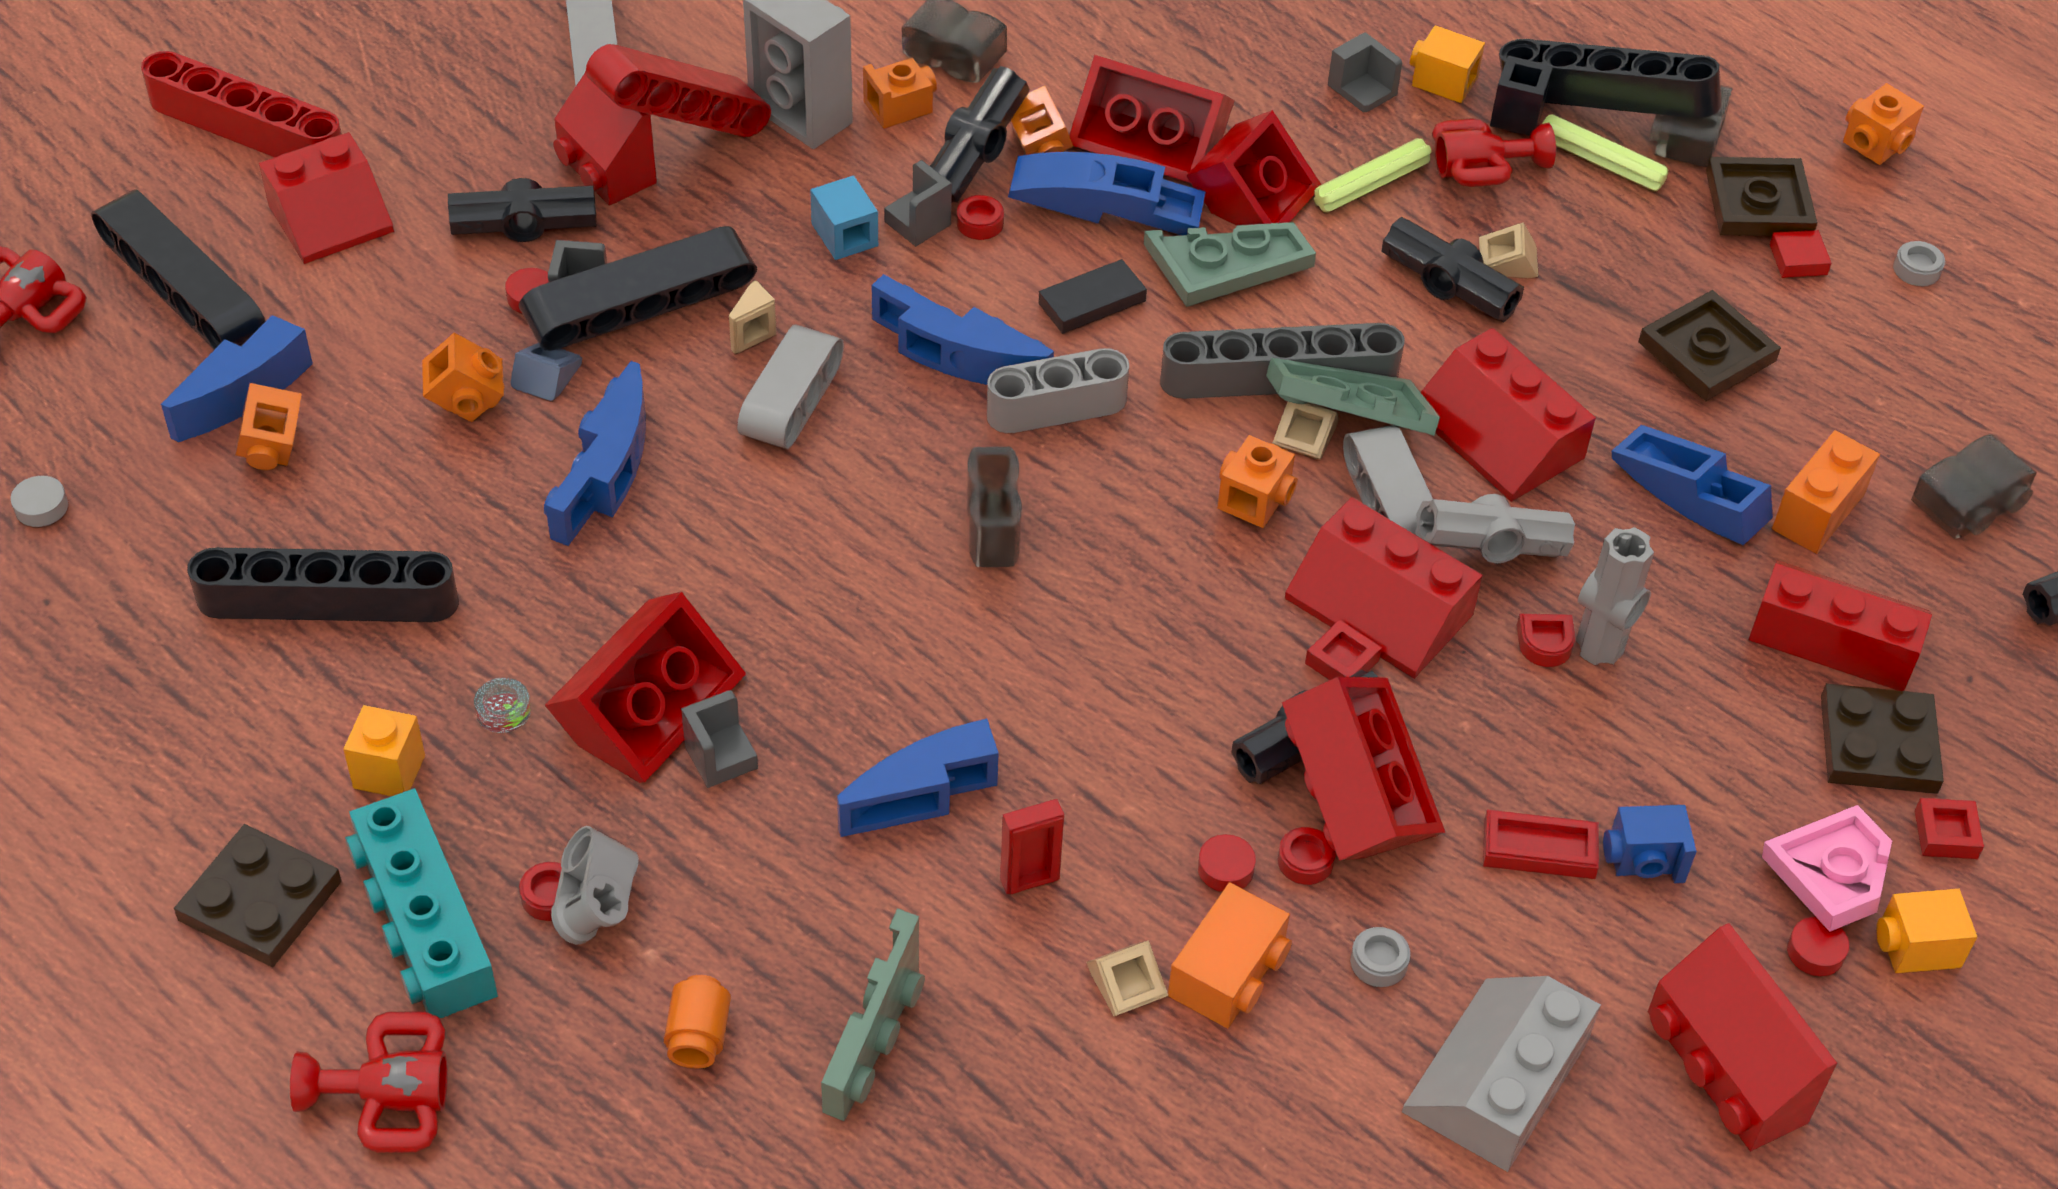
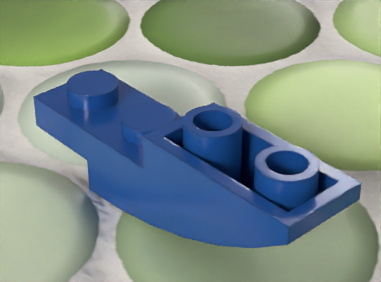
(1099, 183)
(951, 344)
(609, 461)

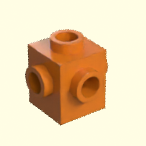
(1882, 123)
(463, 377)
(1256, 481)

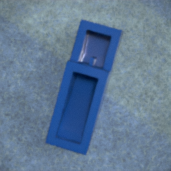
(220, 384)
(1696, 483)
(920, 779)

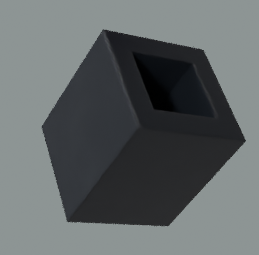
(1520, 95)

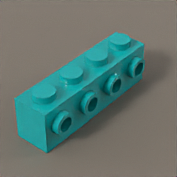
(422, 905)

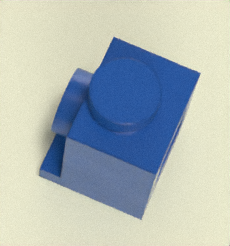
(1651, 842)

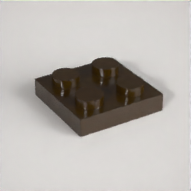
(1760, 195)
(1709, 345)
(1881, 738)
(258, 895)

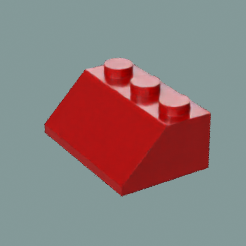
(1148, 117)
(1507, 415)
(1385, 586)
(1841, 626)
(633, 688)
(1361, 767)
(1741, 1039)

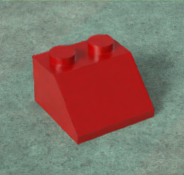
(605, 143)
(1255, 174)
(325, 197)

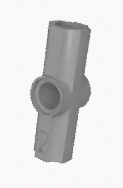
(1495, 528)
(1614, 595)

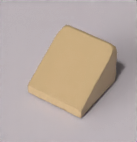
(1510, 252)
(752, 318)
(1306, 429)
(1128, 977)

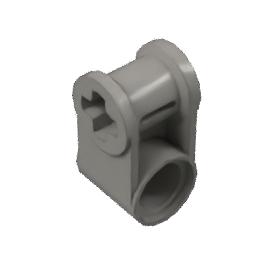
(592, 885)

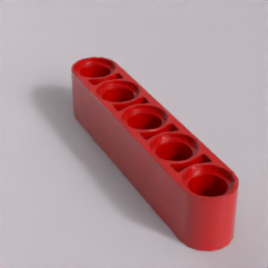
(677, 90)
(233, 106)

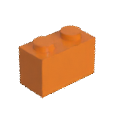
(1825, 491)
(1229, 956)

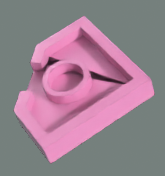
(1833, 865)

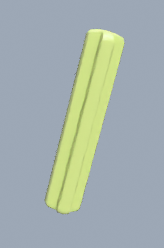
(1607, 154)
(1372, 175)

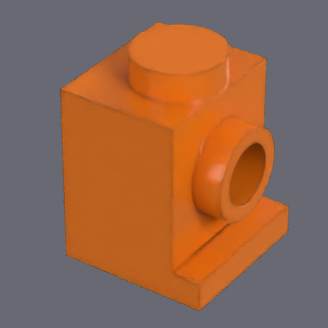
(898, 91)
(1043, 130)
(268, 426)

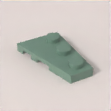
(1221, 263)
(1354, 392)
(866, 1035)

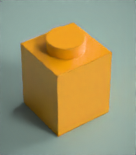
(1446, 63)
(384, 751)
(1926, 931)

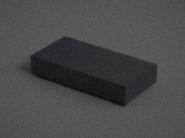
(1092, 296)

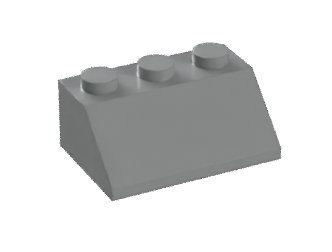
(801, 65)
(1503, 1065)

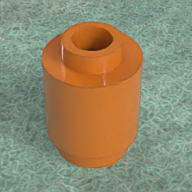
(697, 1021)

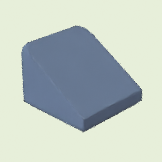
(543, 371)

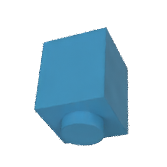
(844, 217)

